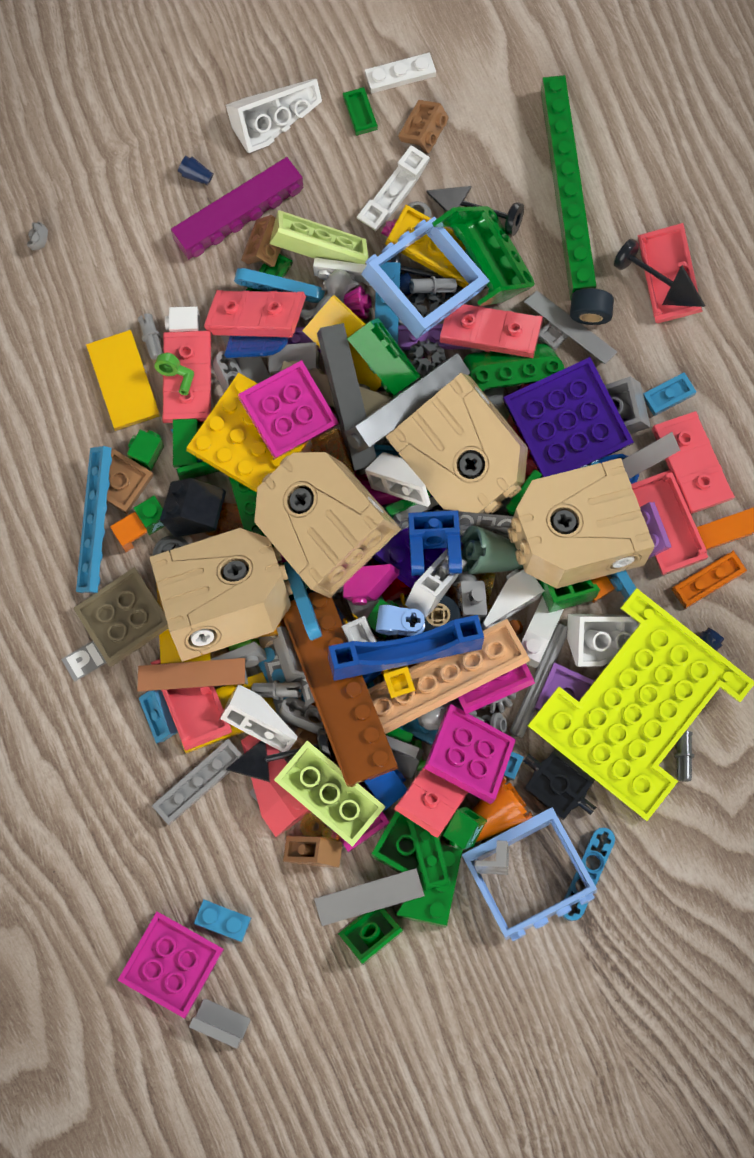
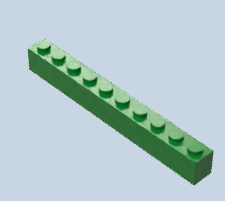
(567, 184)

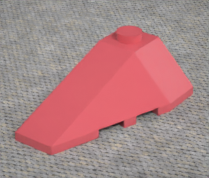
(276, 805)

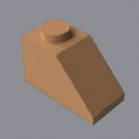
(312, 851)

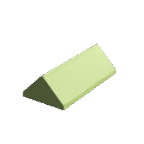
(317, 240)
(322, 790)

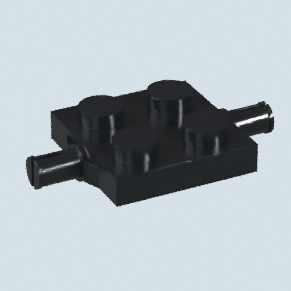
(559, 784)

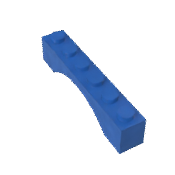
(447, 640)

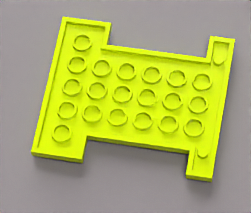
(639, 706)

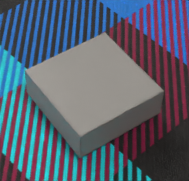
(552, 336)

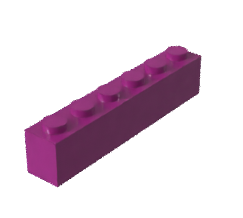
(237, 208)

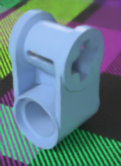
(396, 621)

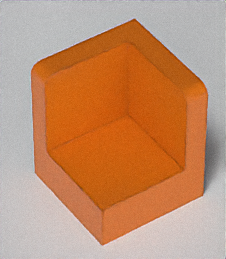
(128, 530)

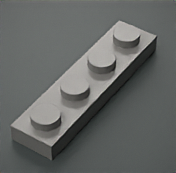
(196, 782)

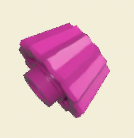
(358, 302)

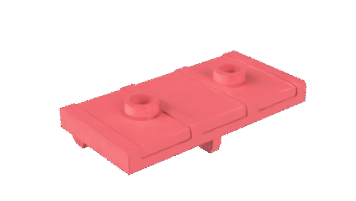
(666, 252)
(255, 313)
(492, 330)
(193, 352)
(695, 464)
(679, 525)
(196, 714)
(431, 802)

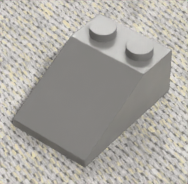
(630, 403)

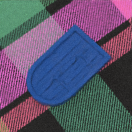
(254, 346)

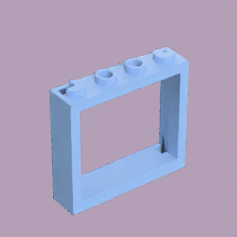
(397, 300)
(512, 836)

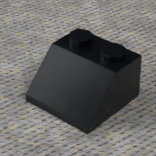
(192, 507)

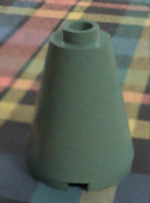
(487, 552)

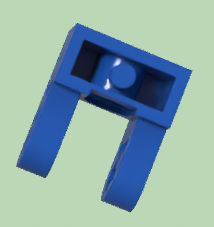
(433, 531)

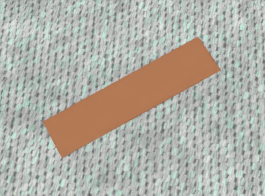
(191, 674)

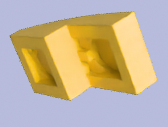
(399, 681)

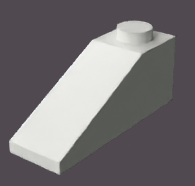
(395, 477)
(432, 586)
(515, 595)
(540, 633)
(255, 716)

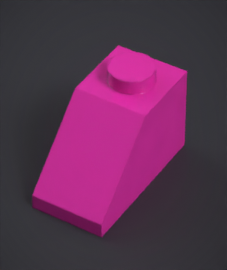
(369, 583)

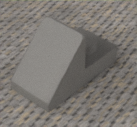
(252, 653)

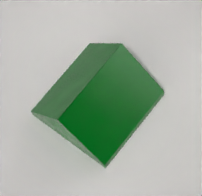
(370, 934)

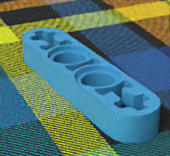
(268, 283)
(303, 603)
(594, 874)

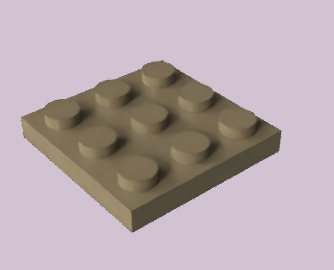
(122, 617)

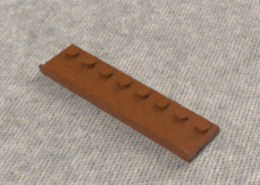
(344, 703)

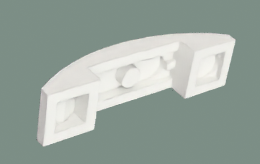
(395, 189)

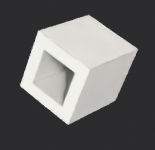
(182, 319)

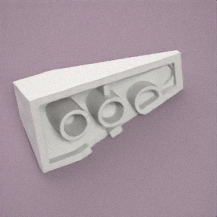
(266, 115)
(597, 637)

